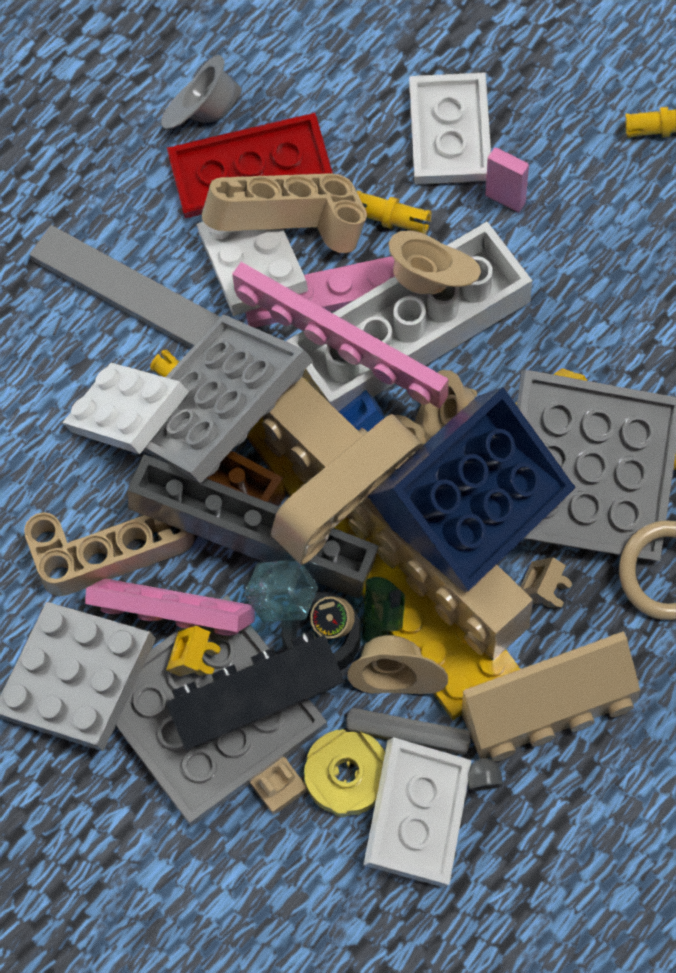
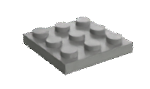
(75, 675)

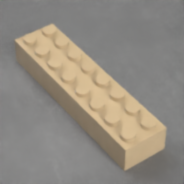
(314, 435)

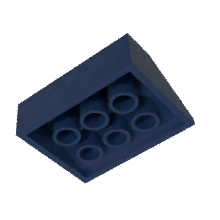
(473, 489)

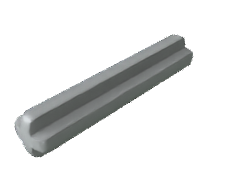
(409, 730)

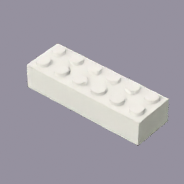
(421, 323)

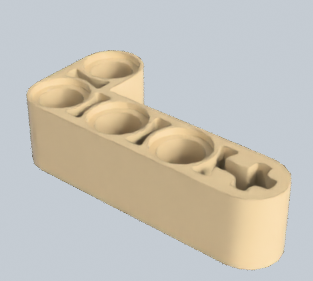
(288, 202)
(343, 485)
(110, 541)

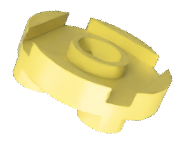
(322, 769)

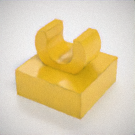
(189, 650)

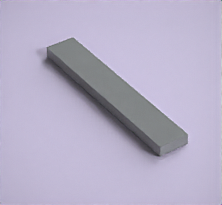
(122, 287)

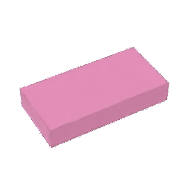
(506, 179)

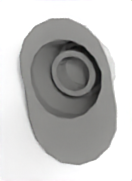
(205, 97)

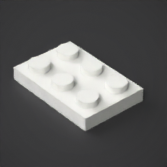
(449, 128)
(260, 249)
(125, 407)
(417, 812)

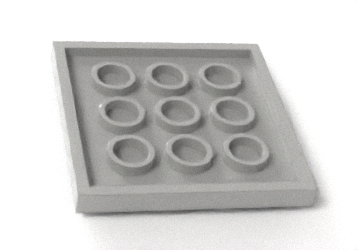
(231, 383)
(615, 452)
(218, 769)

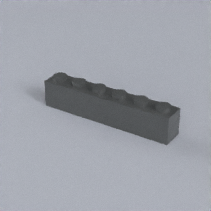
(242, 524)

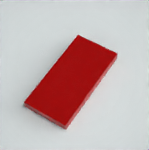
(270, 149)

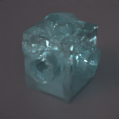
(281, 591)

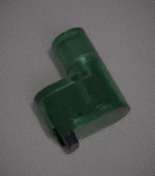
(382, 608)

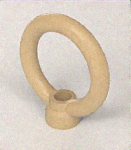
(627, 570)

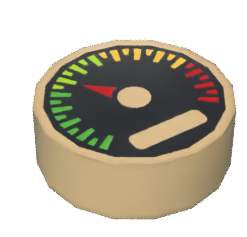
(332, 617)

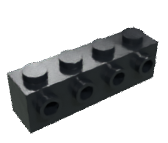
(255, 691)

